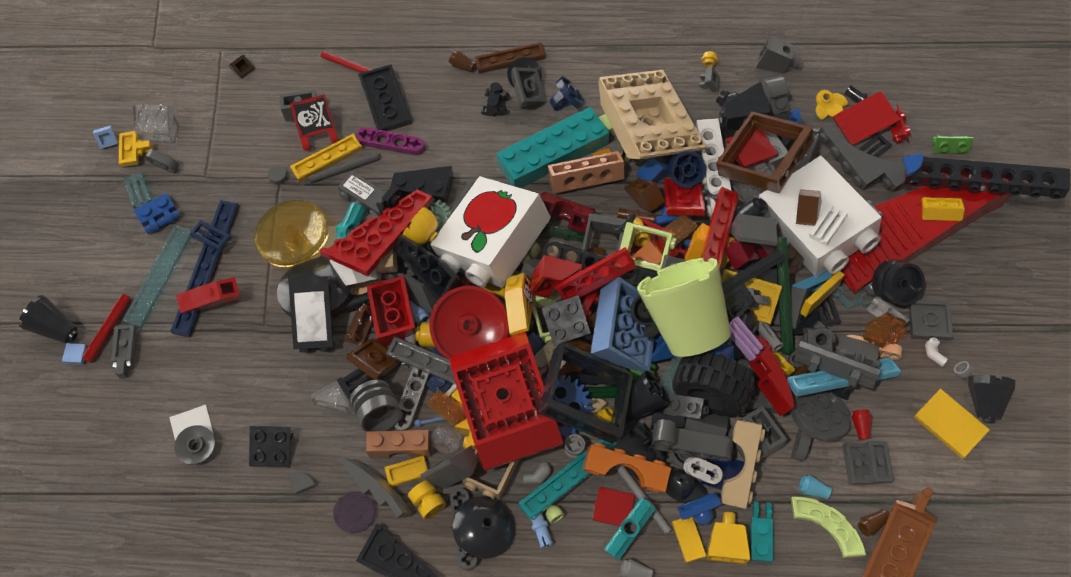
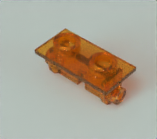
(446, 408)

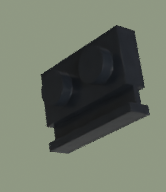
(389, 199)

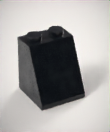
(740, 107)

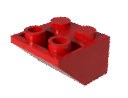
(549, 273)

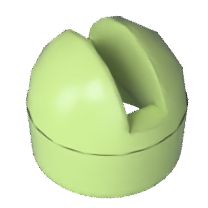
(554, 514)

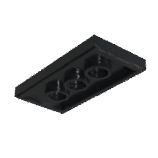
(385, 98)

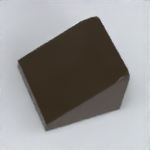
(241, 66)

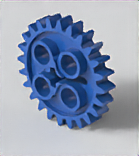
(574, 394)

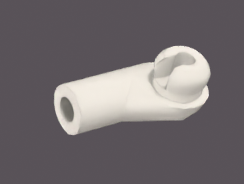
(932, 352)

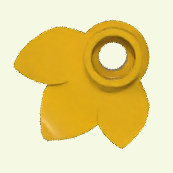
(831, 106)

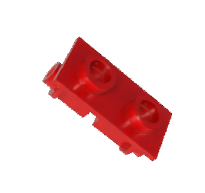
(900, 132)

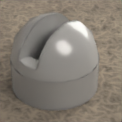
(963, 369)

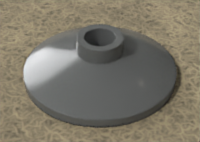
(187, 440)

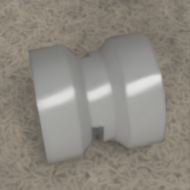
(573, 443)

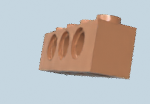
(586, 172)

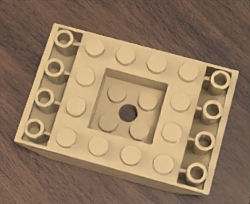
(651, 99)

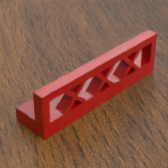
(596, 275)

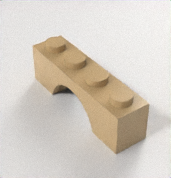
(737, 489)

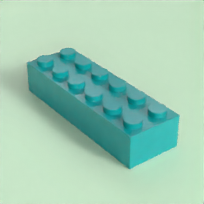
(559, 143)

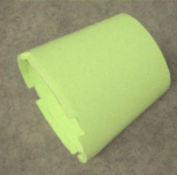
(688, 306)

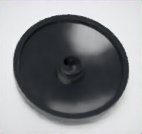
(339, 292)

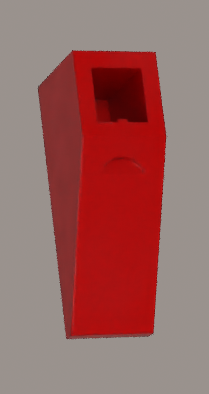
(209, 295)

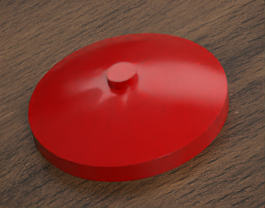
(467, 320)

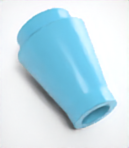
(811, 486)

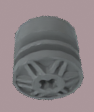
(375, 406)

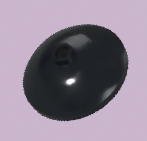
(475, 537)

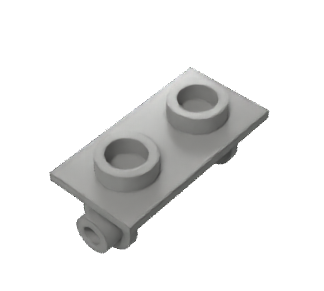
(880, 307)

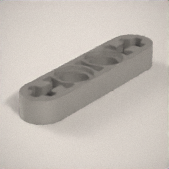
(415, 396)

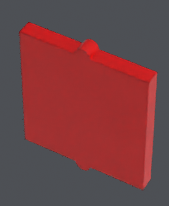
(612, 506)

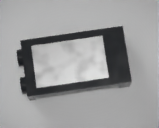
(311, 313)

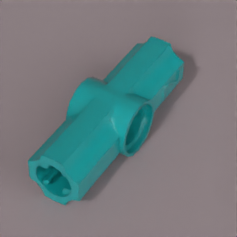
(351, 220)
(621, 540)

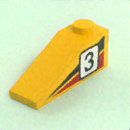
(518, 303)

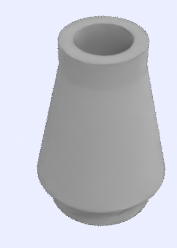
(631, 568)

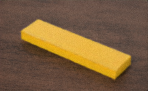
(326, 157)

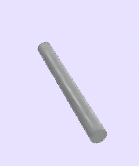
(639, 493)

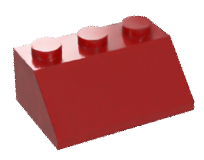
(391, 310)

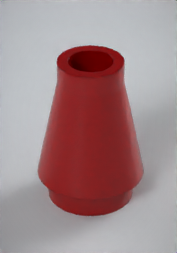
(862, 423)

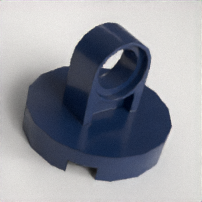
(566, 95)

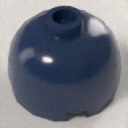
(686, 169)

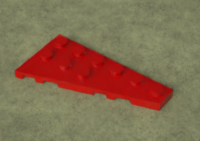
(377, 236)

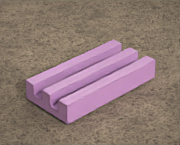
(744, 335)

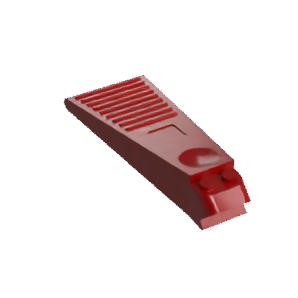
(908, 235)

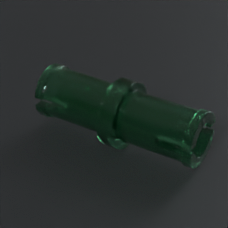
(566, 233)

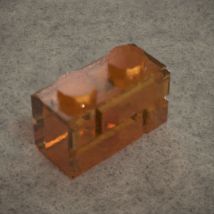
(885, 330)

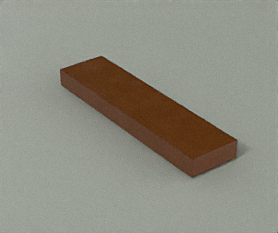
(504, 58)

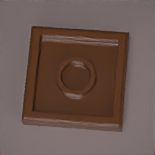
(372, 359)

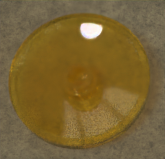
(291, 233)

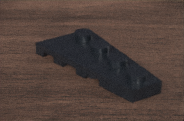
(389, 558)

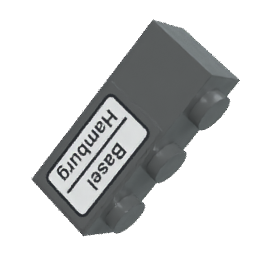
(361, 191)

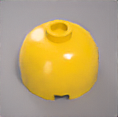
(422, 227)

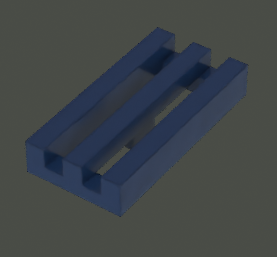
(222, 243)

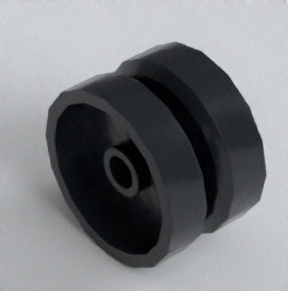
(898, 282)

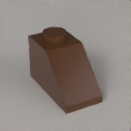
(645, 194)

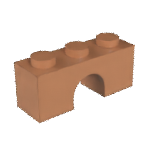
(411, 442)

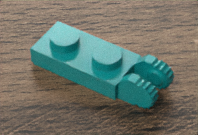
(761, 534)

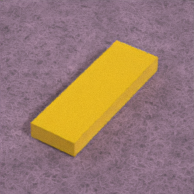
(822, 293)

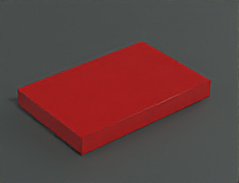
(866, 118)
(683, 200)

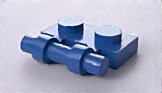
(154, 210)

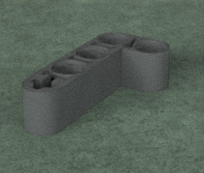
(691, 443)

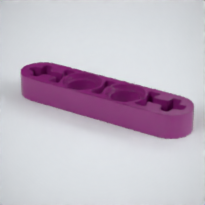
(389, 144)

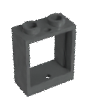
(601, 223)

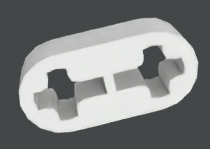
(701, 474)

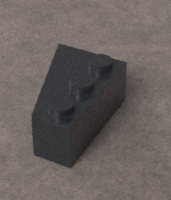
(431, 181)

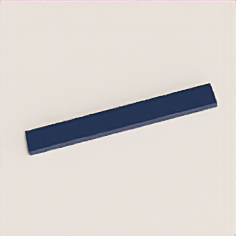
(205, 266)

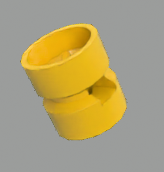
(425, 497)

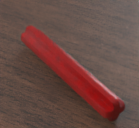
(106, 328)

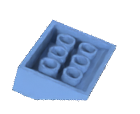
(616, 333)

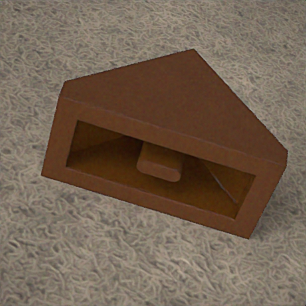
(807, 207)

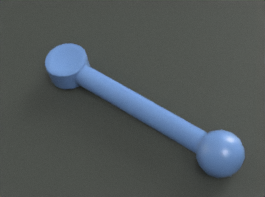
(418, 423)

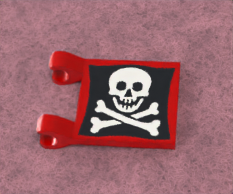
(313, 118)

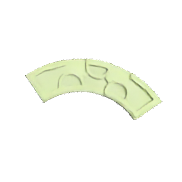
(832, 521)

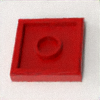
(756, 150)

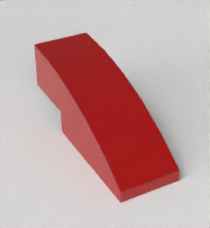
(773, 382)

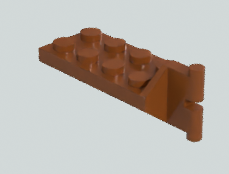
(902, 538)

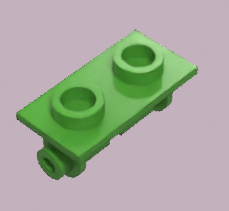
(952, 144)

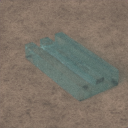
(133, 179)

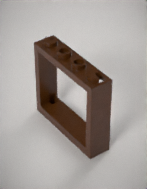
(801, 133)

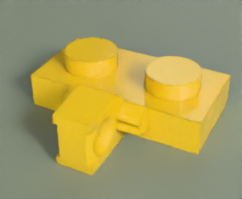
(131, 148)

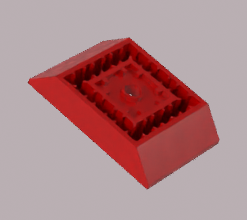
(511, 426)

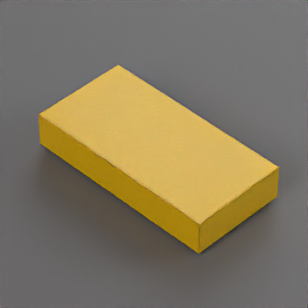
(405, 471)
(688, 540)

